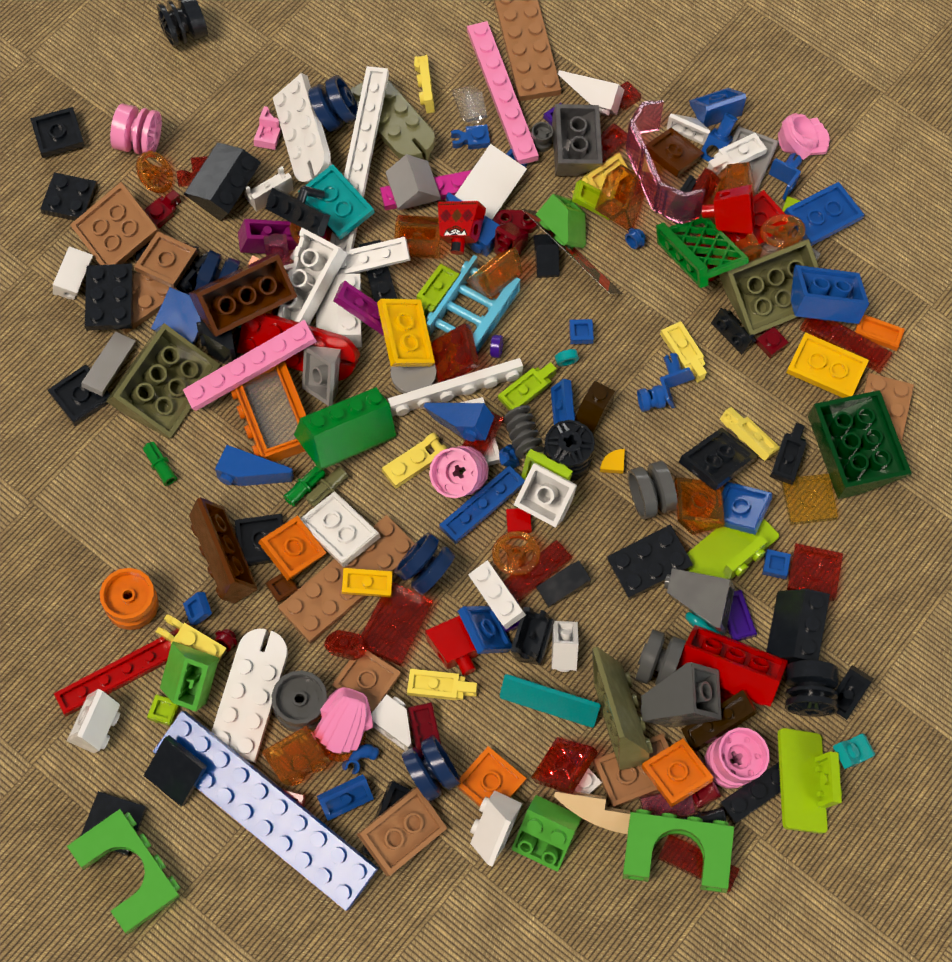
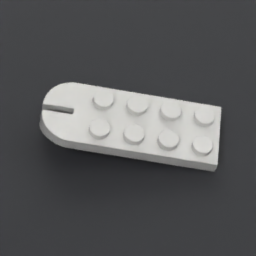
(302, 130)
(248, 692)

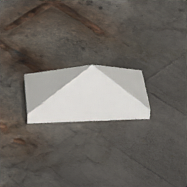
(689, 127)

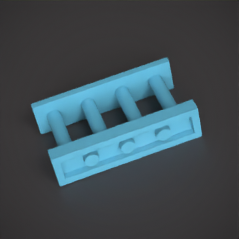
(484, 324)

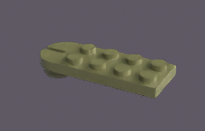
(401, 125)

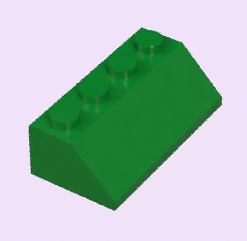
(346, 428)

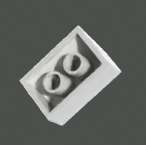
(335, 318)

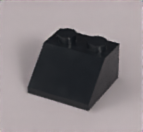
(219, 347)

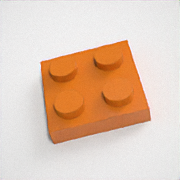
(292, 548)
(677, 772)
(488, 774)

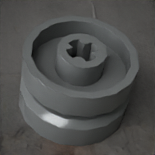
(652, 490)
(657, 659)
(298, 687)

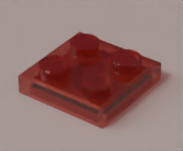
(455, 353)
(815, 570)
(564, 765)

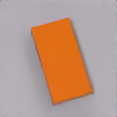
(880, 332)

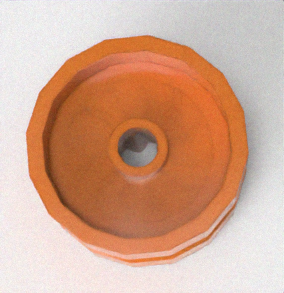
(129, 598)

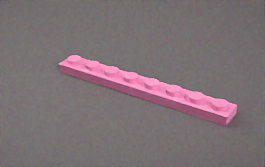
(502, 93)

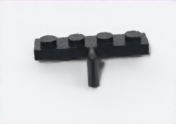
(298, 211)

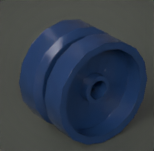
(333, 103)
(210, 269)
(424, 563)
(431, 768)

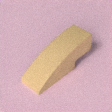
(593, 809)

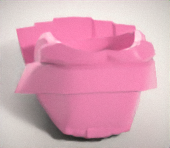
(803, 136)
(344, 720)

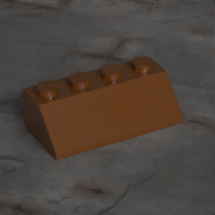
(243, 294)
(221, 551)

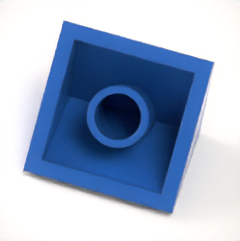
(712, 107)

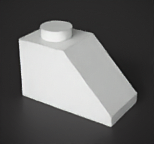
(565, 646)
(392, 721)

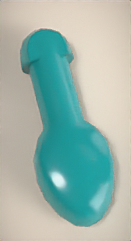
(694, 620)

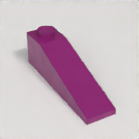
(252, 232)

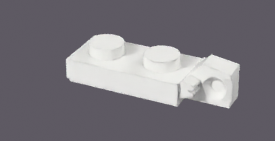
(738, 152)

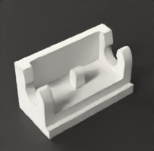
(258, 195)
(71, 273)

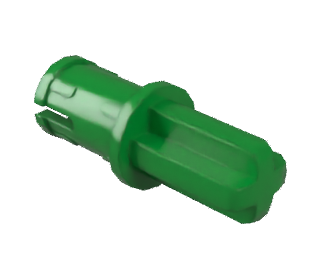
(159, 463)
(304, 486)

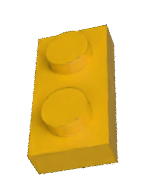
(366, 582)

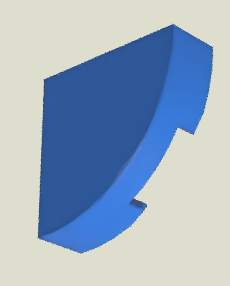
(508, 457)

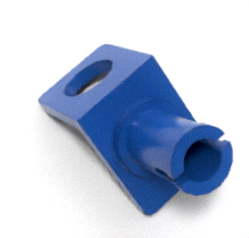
(721, 136)
(787, 172)
(675, 376)

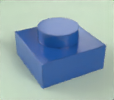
(581, 331)
(776, 564)
(197, 608)

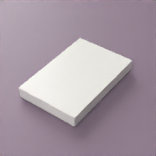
(491, 180)
(340, 529)

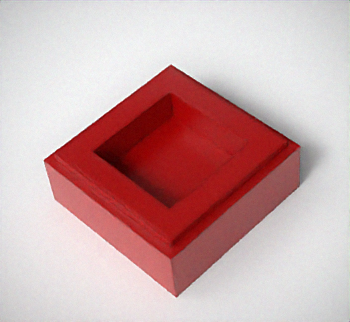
(518, 520)

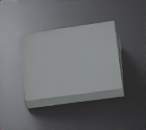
(412, 182)
(321, 373)

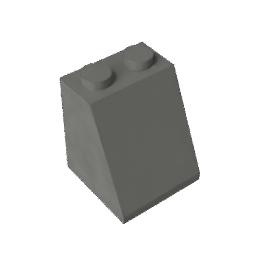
(703, 596)
(684, 698)

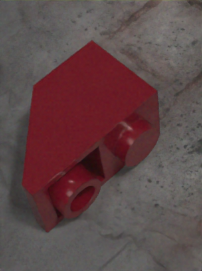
(510, 236)

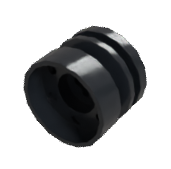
(182, 20)
(579, 455)
(811, 688)

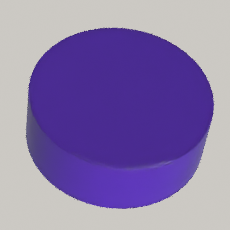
(496, 346)

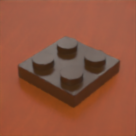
(674, 152)

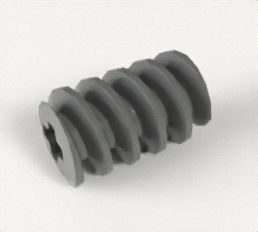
(522, 432)

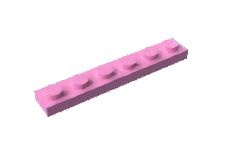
(249, 365)

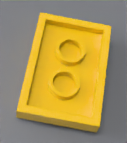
(405, 333)
(827, 366)

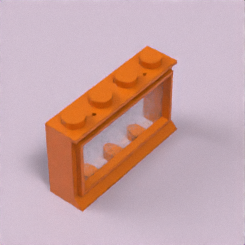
(271, 413)

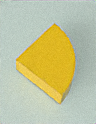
(613, 462)

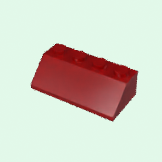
(738, 664)

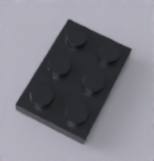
(109, 297)
(718, 458)
(648, 561)

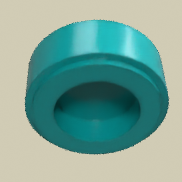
(566, 357)

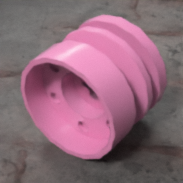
(135, 129)
(446, 467)
(747, 751)

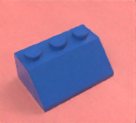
(828, 294)

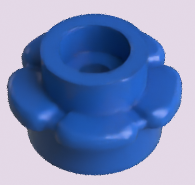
(635, 238)

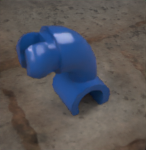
(363, 751)

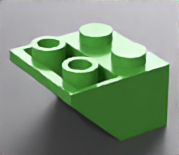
(564, 220)
(188, 676)
(546, 833)

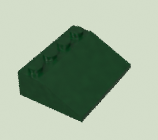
(858, 443)

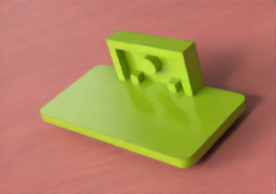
(730, 551)
(807, 780)

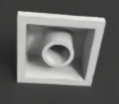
(546, 495)
(94, 722)
(494, 826)

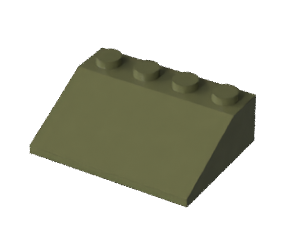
(764, 286)
(156, 379)
(620, 711)

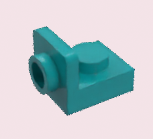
(854, 751)

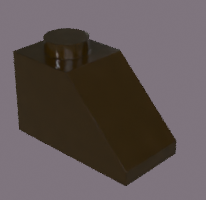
(595, 406)

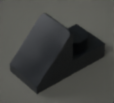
(546, 256)
(851, 690)

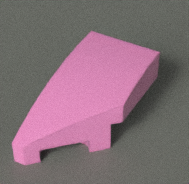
(268, 131)

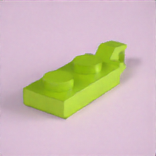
(436, 288)
(527, 387)

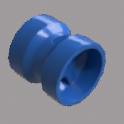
(651, 398)

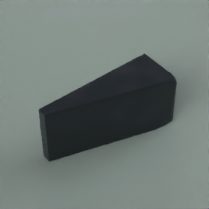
(564, 584)

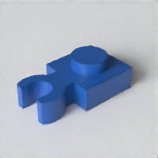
(475, 137)

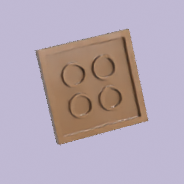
(115, 227)

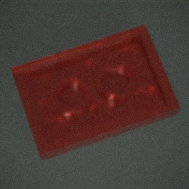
(396, 623)

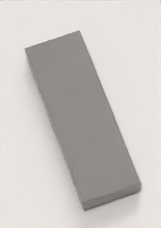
(108, 363)

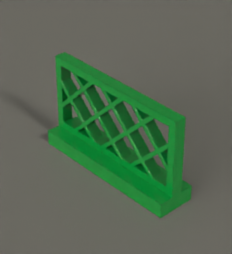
(686, 257)

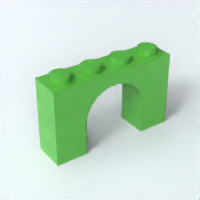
(118, 834)
(712, 838)

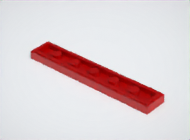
(115, 674)

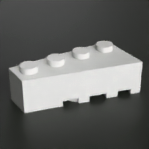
(311, 275)

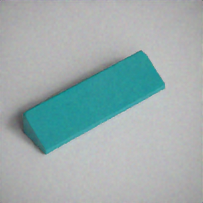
(549, 700)

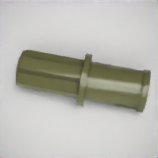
(326, 486)

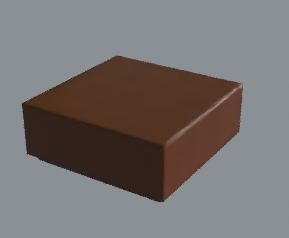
(281, 588)

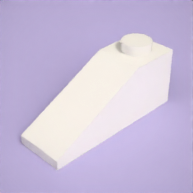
(596, 91)

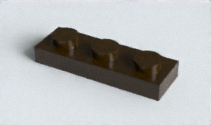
(733, 713)

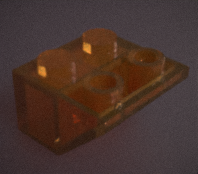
(621, 197)
(421, 235)

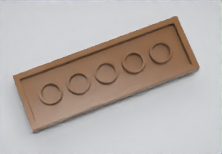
(528, 49)
(320, 599)

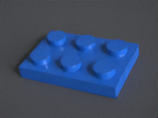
(826, 213)

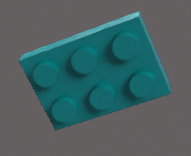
(340, 201)

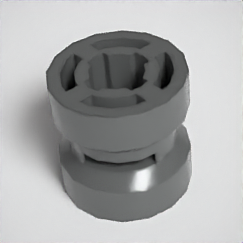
(542, 136)

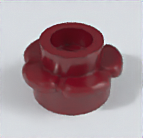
(226, 638)

